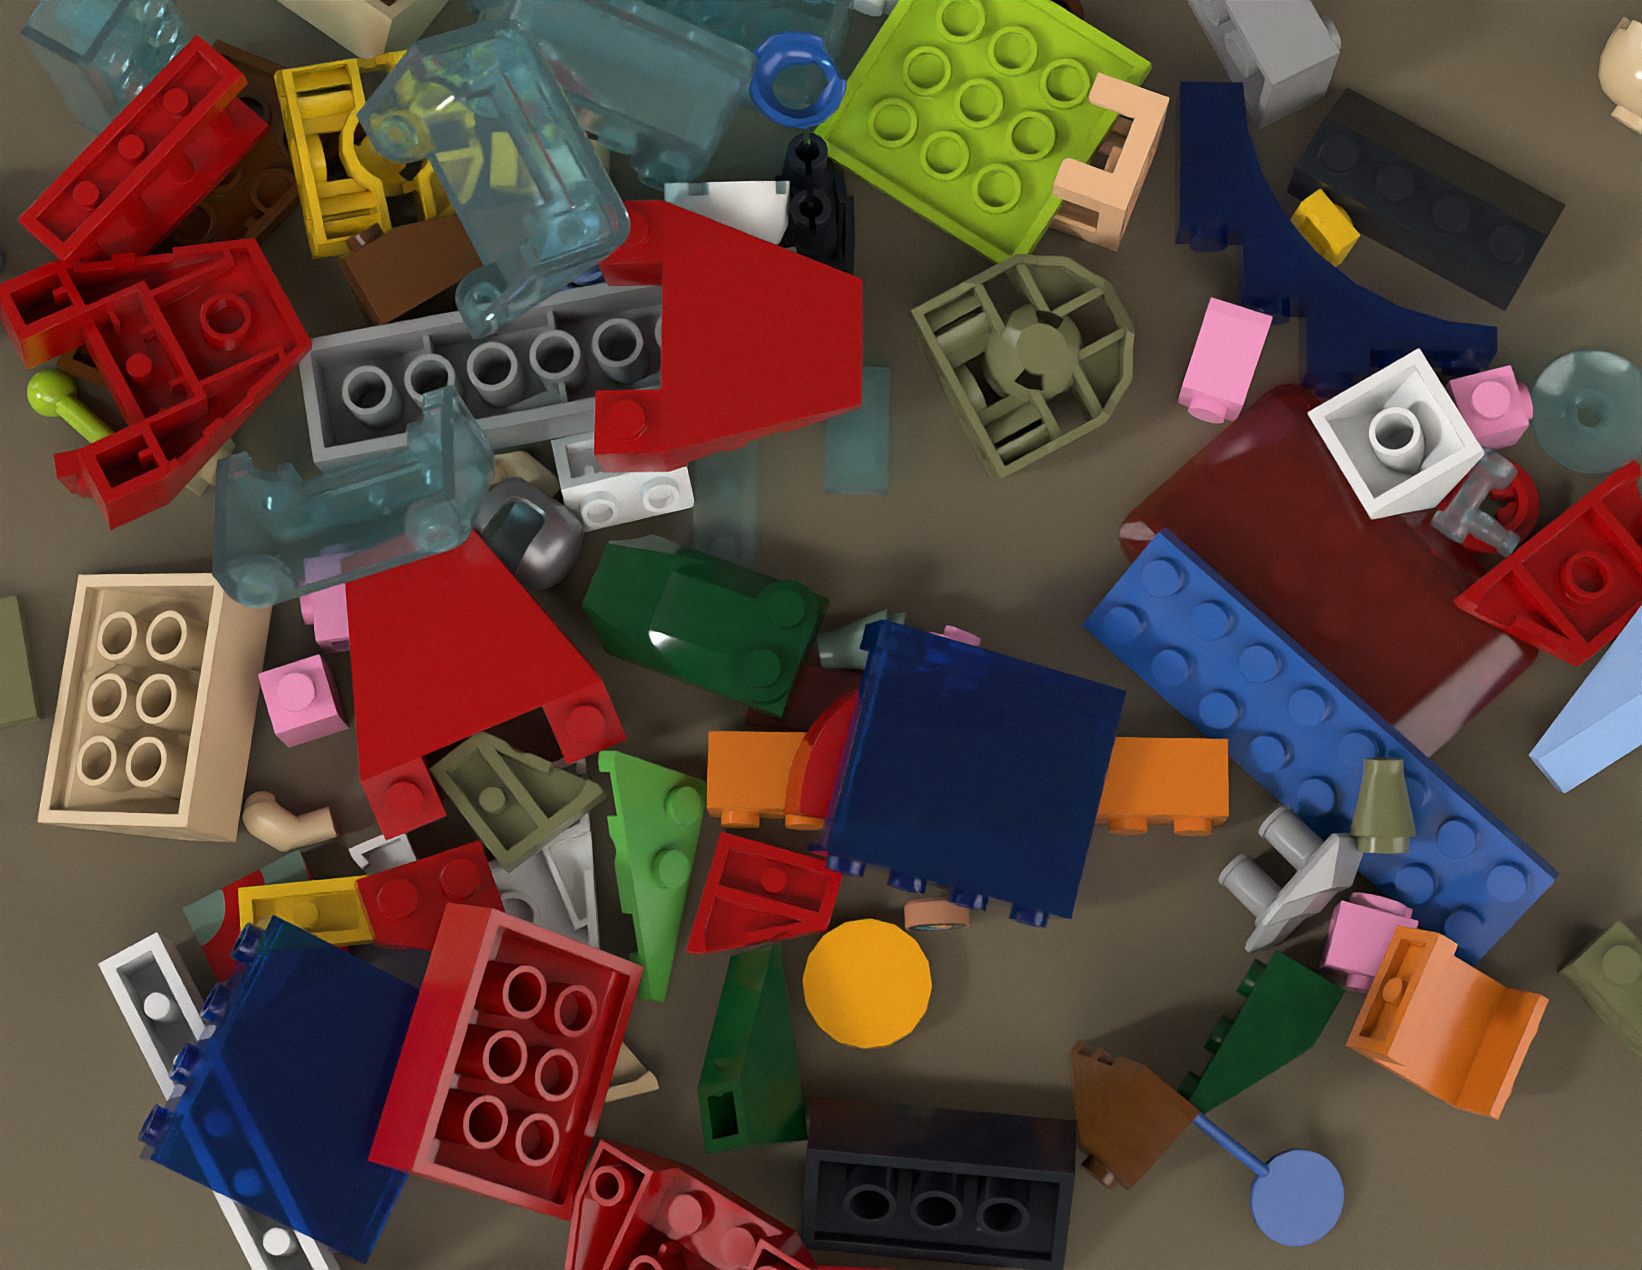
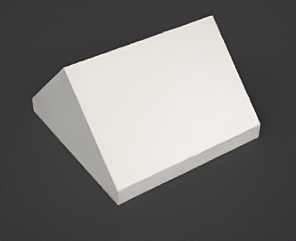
(1398, 438)

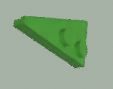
(655, 853)

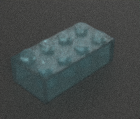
(104, 51)

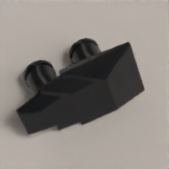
(820, 210)

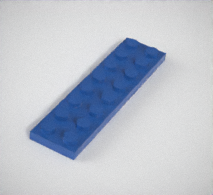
(1308, 739)

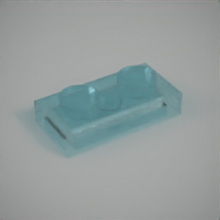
(860, 441)

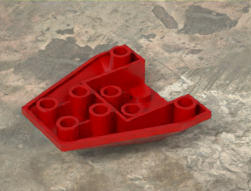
(668, 1216)

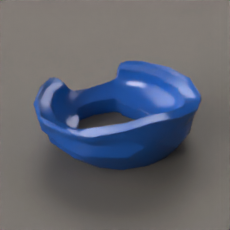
(784, 51)

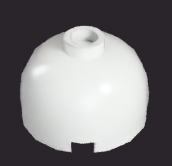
(748, 206)

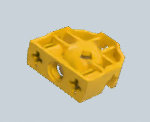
(326, 100)

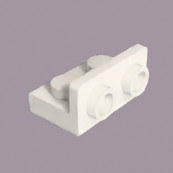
(614, 498)

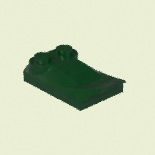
(704, 621)

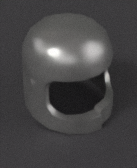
(538, 536)

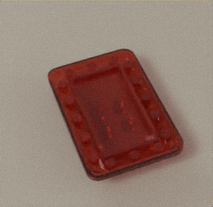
(1347, 587)

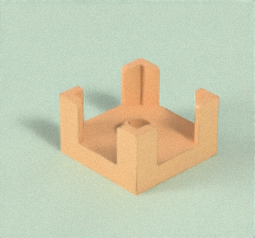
(1103, 200)

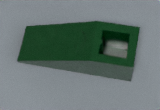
(1274, 1026)
(750, 1067)

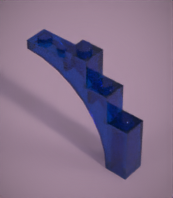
(1278, 272)

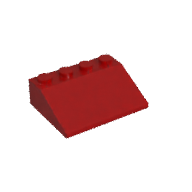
(506, 1061)

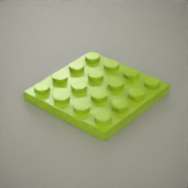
(974, 112)

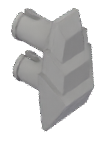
(1320, 874)

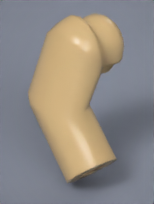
(527, 467)
(281, 828)

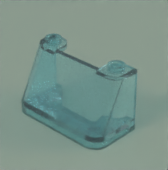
(508, 160)
(301, 537)

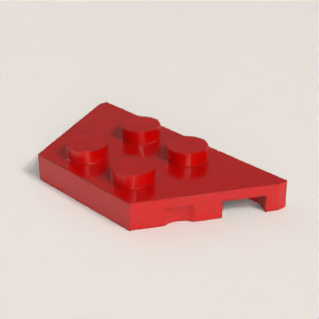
(1574, 578)

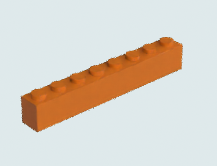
(1145, 784)

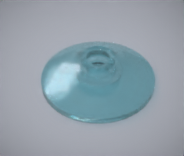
(1594, 382)

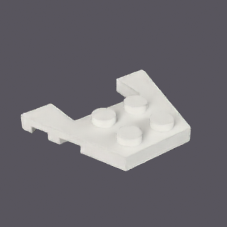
(548, 889)

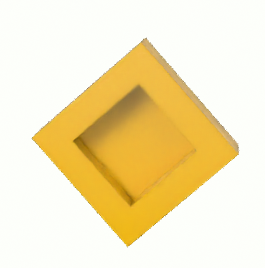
(1325, 227)

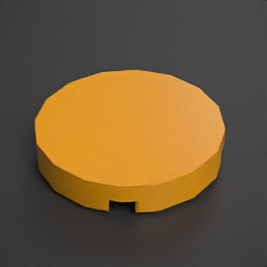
(867, 984)

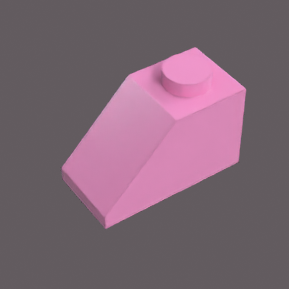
(1223, 361)

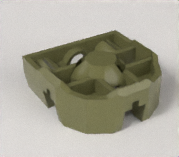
(1016, 342)

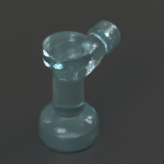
(1464, 513)

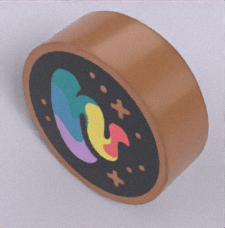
(935, 915)

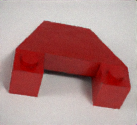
(746, 342)
(182, 346)
(449, 654)

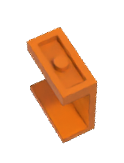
(1446, 1023)

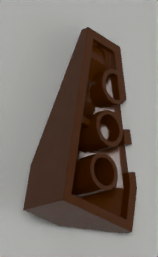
(406, 265)
(1122, 1115)

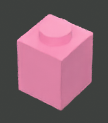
(303, 701)

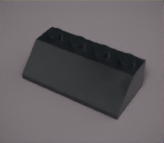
(1427, 198)
(938, 1184)

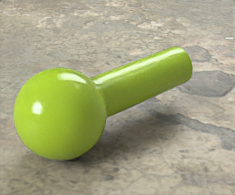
(55, 395)

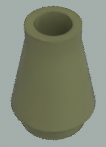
(1383, 808)

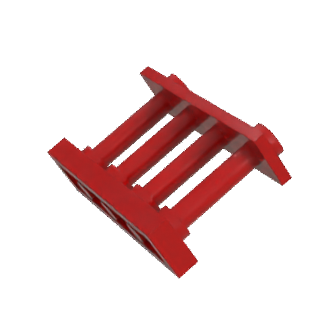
(150, 162)

